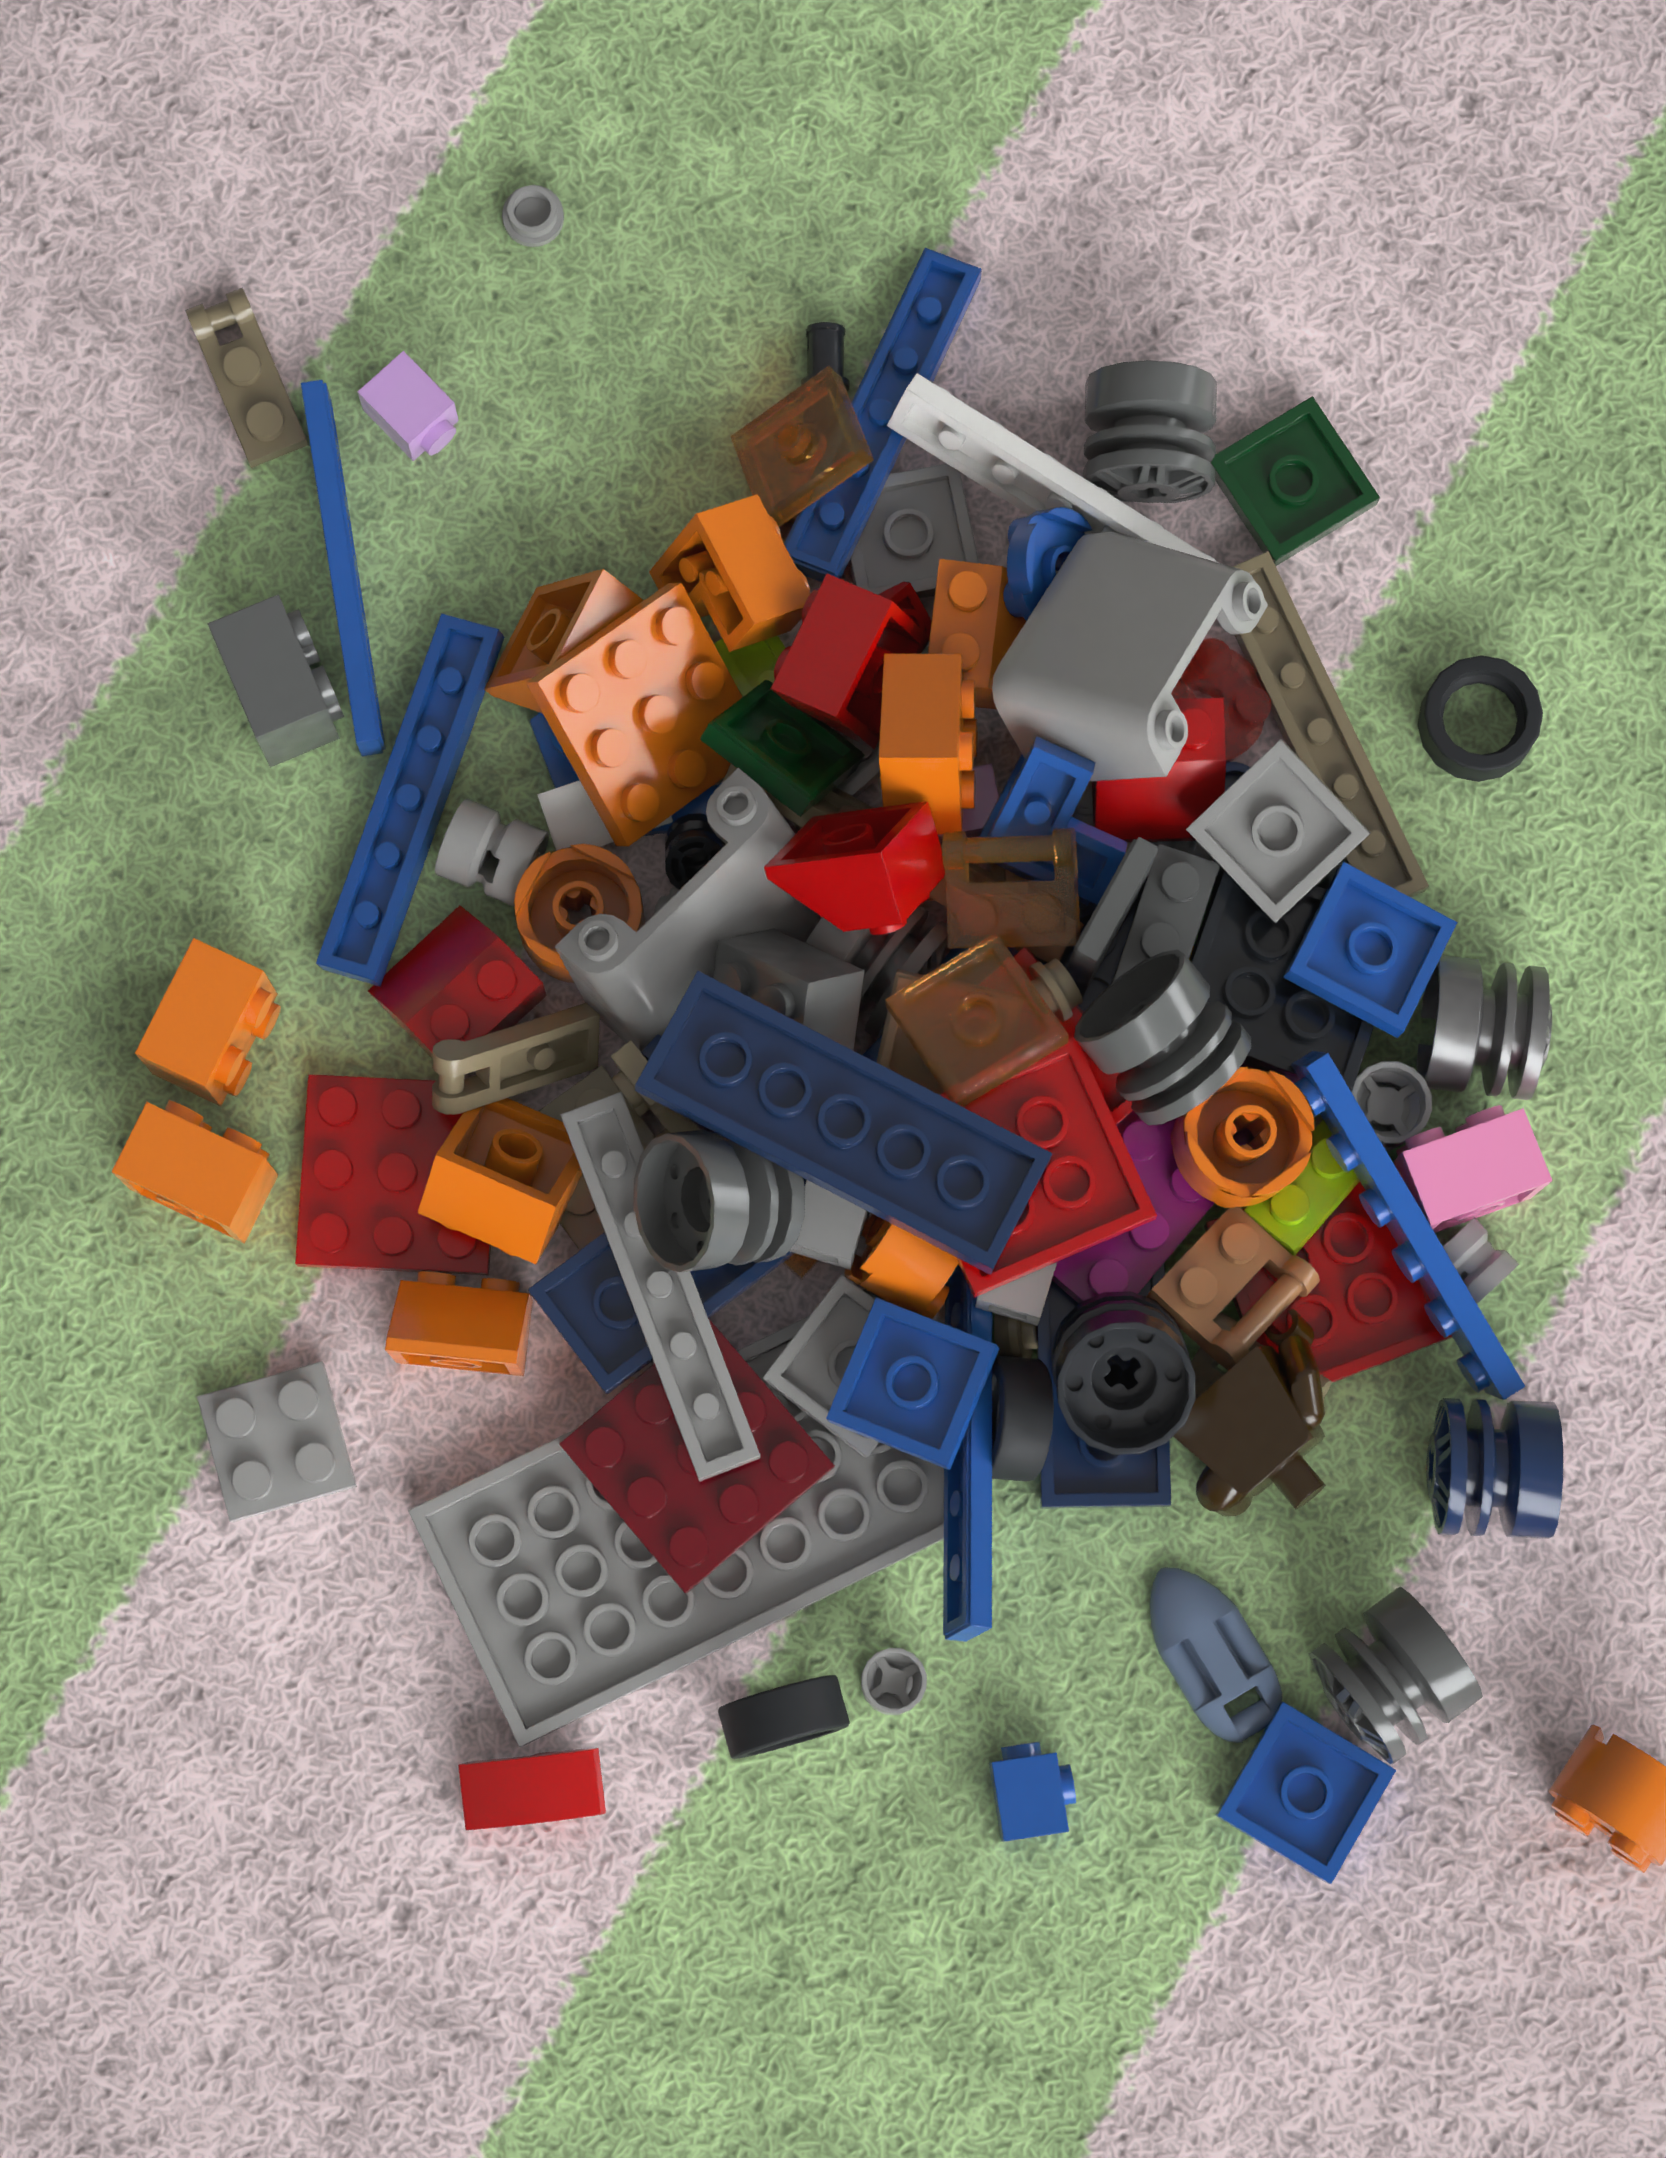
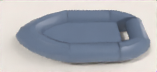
(1212, 1653)

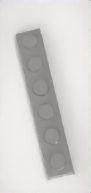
(662, 1298)

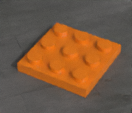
(635, 712)

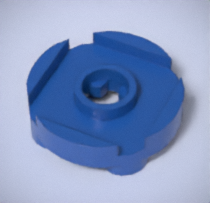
(1035, 551)

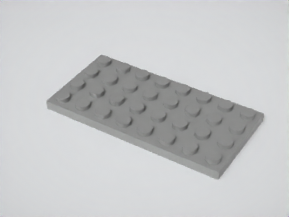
(583, 1614)

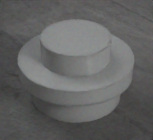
(533, 216)

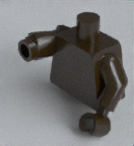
(1259, 1425)

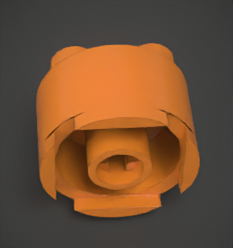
(566, 882)
(1255, 1171)
(902, 1268)
(1618, 1794)

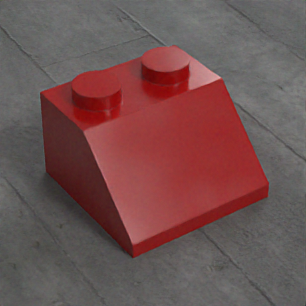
(839, 657)
(1168, 805)
(862, 866)
(458, 984)

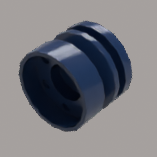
(1504, 1468)

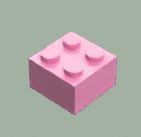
(1473, 1171)

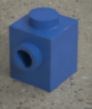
(1031, 1792)

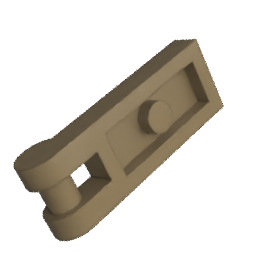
(247, 380)
(515, 1059)

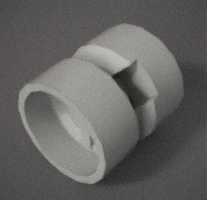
(488, 851)
(1393, 1101)

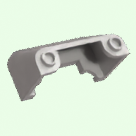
(1111, 647)
(643, 974)

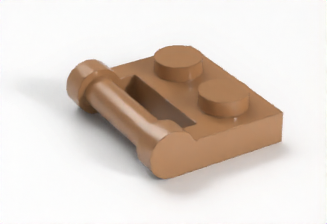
(1217, 1271)

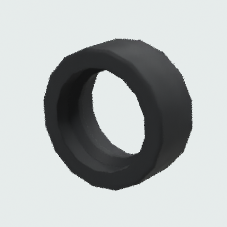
(1490, 672)
(1020, 1417)
(783, 1716)

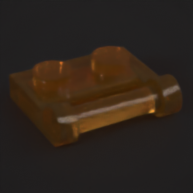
(1018, 910)

